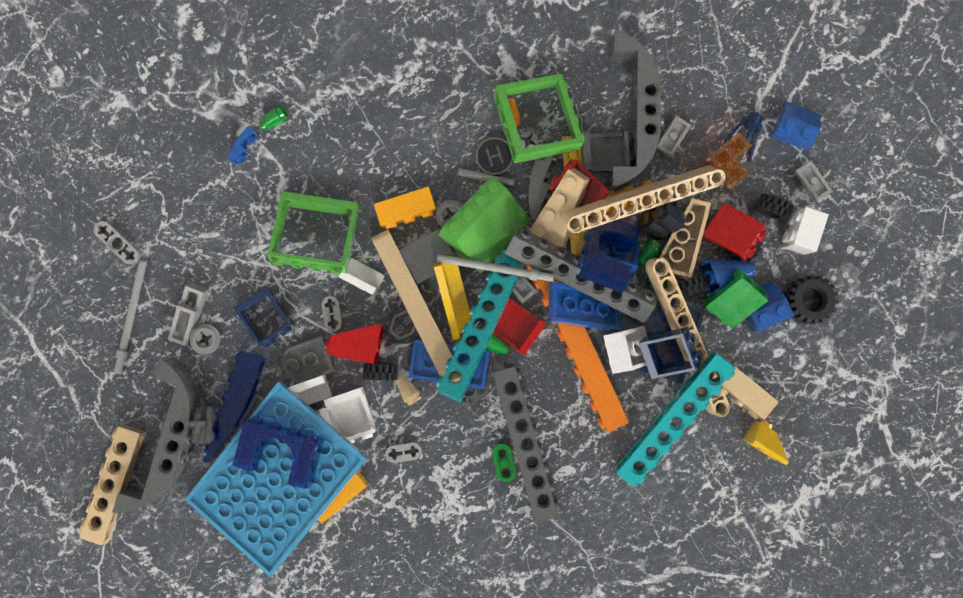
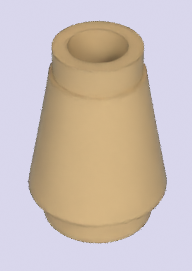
(408, 391)

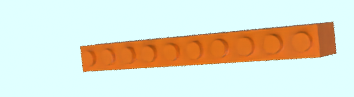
(588, 367)

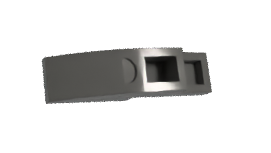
(538, 189)

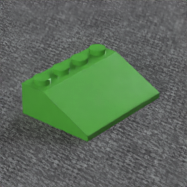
(485, 223)

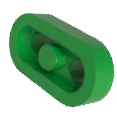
(503, 462)

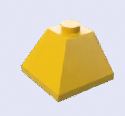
(766, 440)

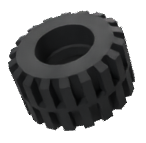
(825, 295)

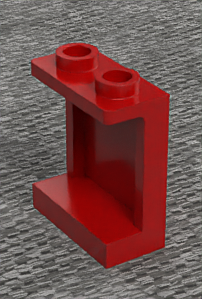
(595, 189)
(735, 231)
(518, 327)

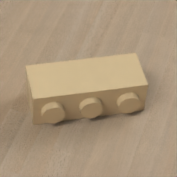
(750, 395)

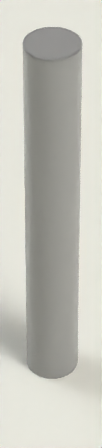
(484, 177)

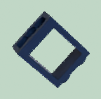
(252, 301)
(653, 359)

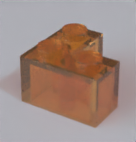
(726, 159)

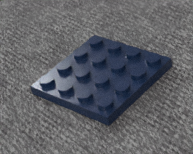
(658, 323)

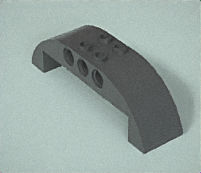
(644, 80)
(174, 445)

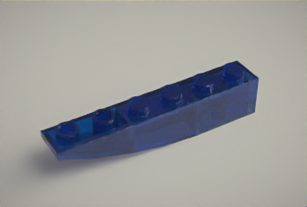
(235, 400)

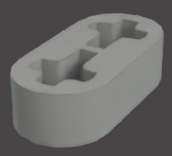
(336, 312)
(405, 456)

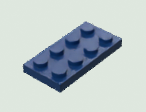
(579, 309)
(424, 368)

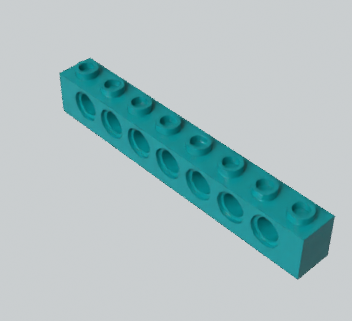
(456, 390)
(675, 408)

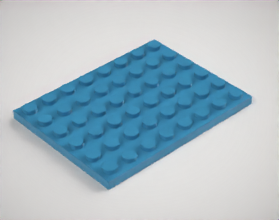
(258, 506)

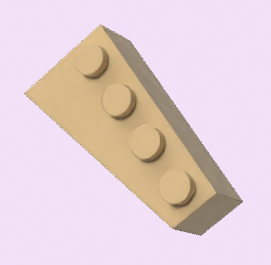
(566, 197)
(684, 244)

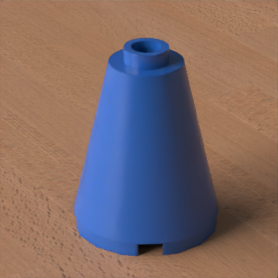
(720, 272)

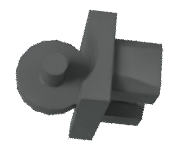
(202, 425)

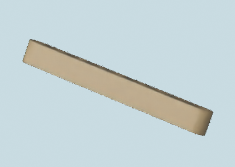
(634, 197)
(413, 301)
(672, 315)

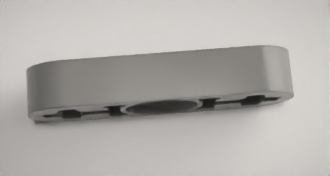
(125, 242)

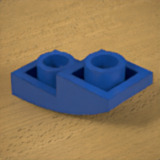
(238, 152)

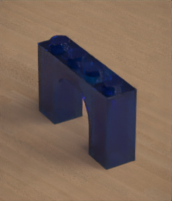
(599, 267)
(304, 448)

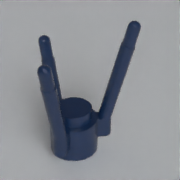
(752, 124)

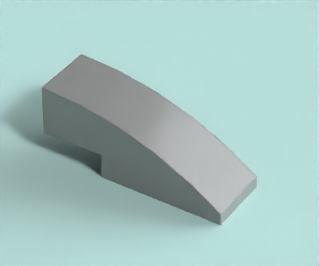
(188, 313)

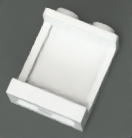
(351, 415)

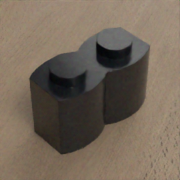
(662, 221)

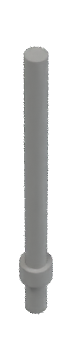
(532, 274)
(122, 353)

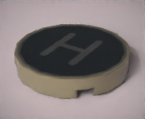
(494, 156)

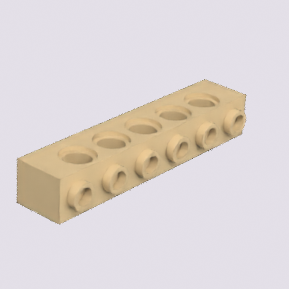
(90, 529)

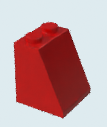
(357, 344)

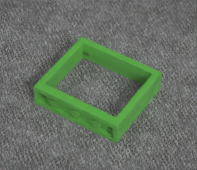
(517, 152)
(316, 204)

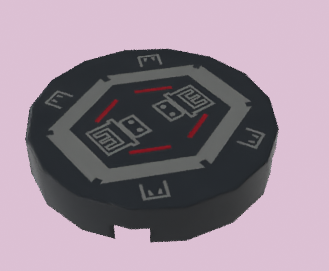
(400, 326)

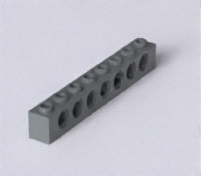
(568, 274)
(541, 511)

